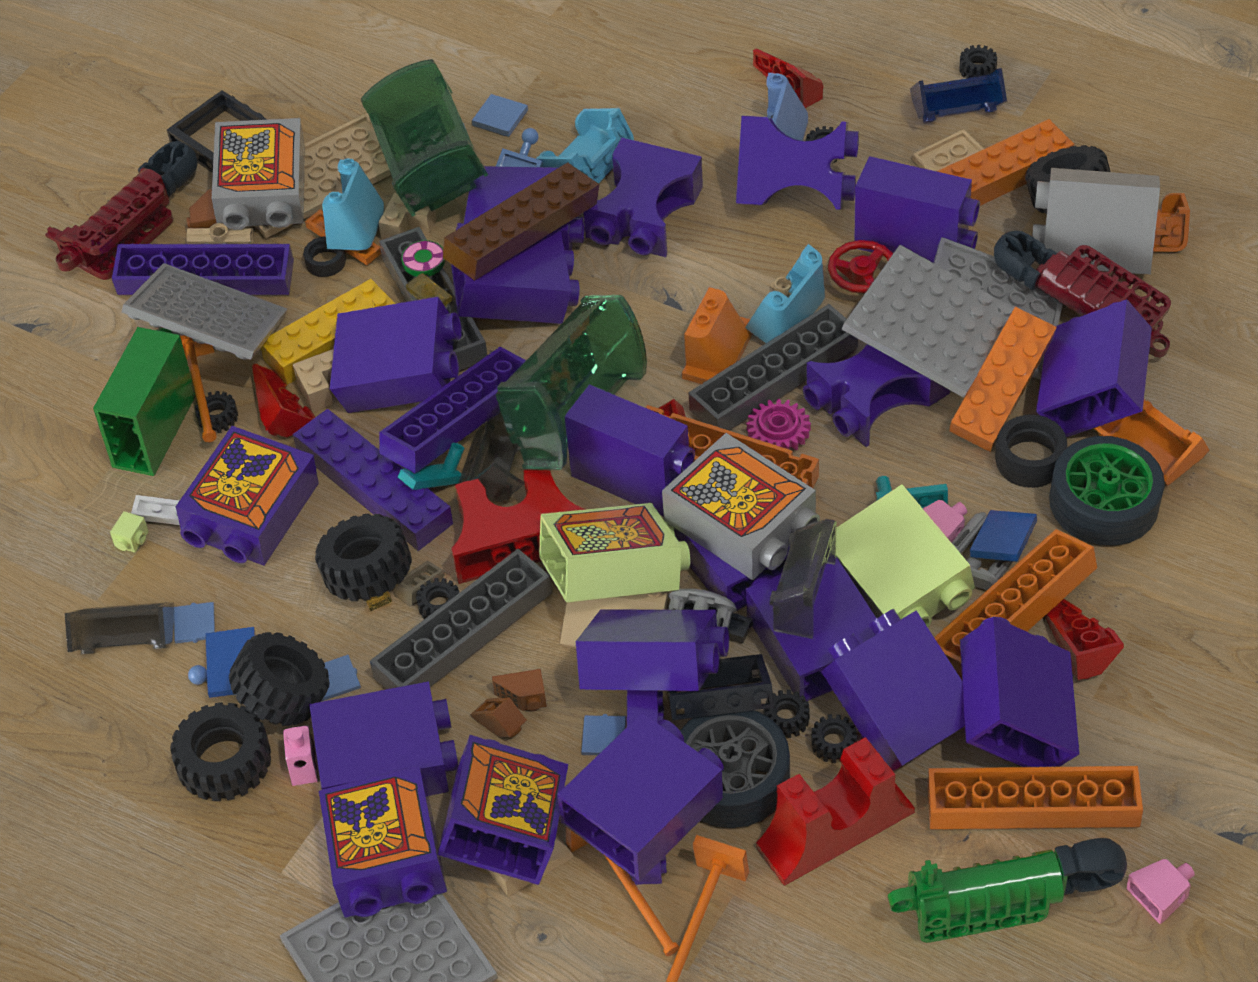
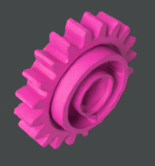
(779, 424)

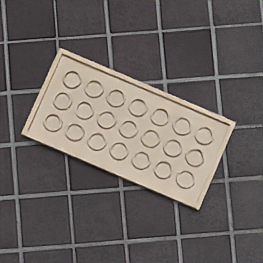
(351, 140)

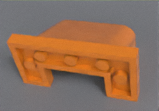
(714, 337)

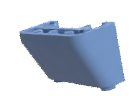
(786, 107)

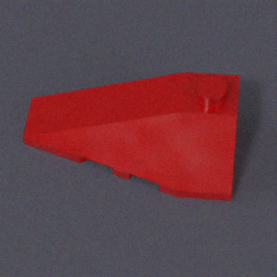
(804, 83)
(277, 405)
(1089, 643)

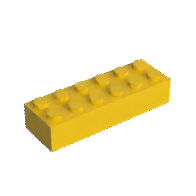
(316, 331)

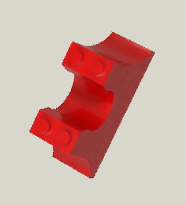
(497, 531)
(827, 822)

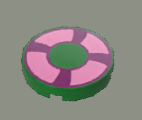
(423, 258)

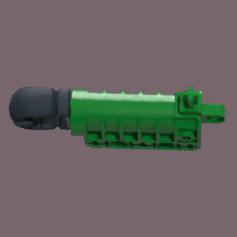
(1005, 891)

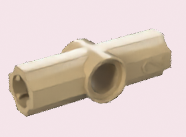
(220, 234)

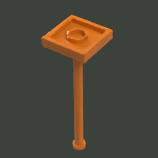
(192, 351)
(575, 842)
(720, 860)

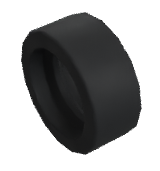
(326, 268)

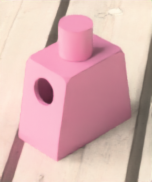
(947, 518)
(300, 746)
(1161, 887)

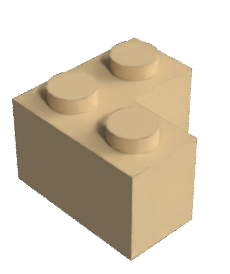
(397, 219)
(314, 379)

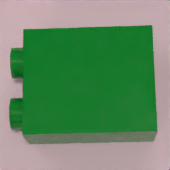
(145, 401)

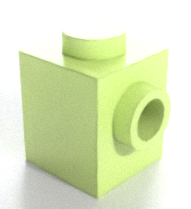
(129, 532)

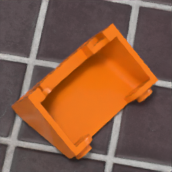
(1172, 224)
(1166, 441)

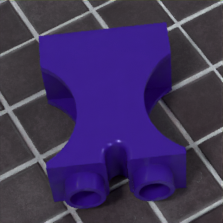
(776, 161)
(648, 188)
(866, 389)

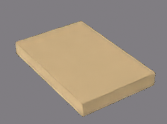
(946, 151)

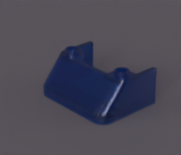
(959, 96)

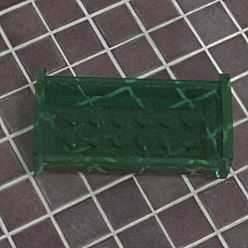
(422, 136)
(594, 347)

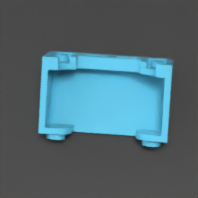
(593, 147)
(354, 214)
(781, 312)

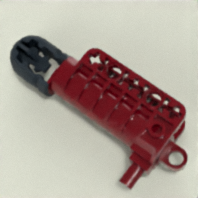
(127, 213)
(1080, 283)

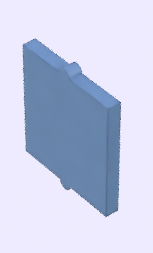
(193, 622)
(341, 677)
(600, 732)

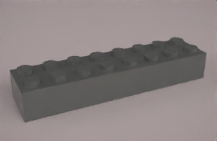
(471, 345)
(771, 369)
(463, 624)

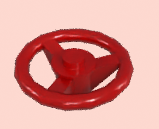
(860, 268)

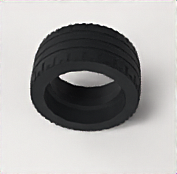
(1029, 429)

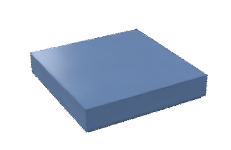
(500, 115)

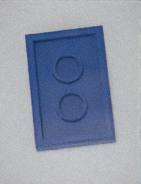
(1003, 535)
(221, 653)

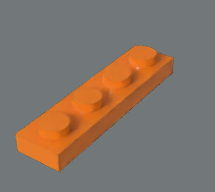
(316, 224)

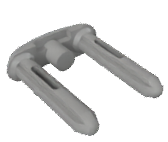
(982, 578)
(702, 601)

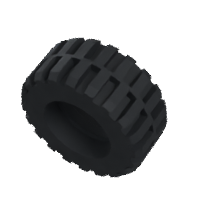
(1070, 158)
(363, 557)
(278, 678)
(229, 776)

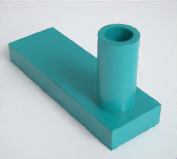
(436, 474)
(923, 495)

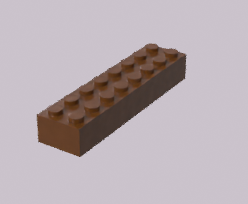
(520, 221)

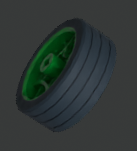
(1118, 492)

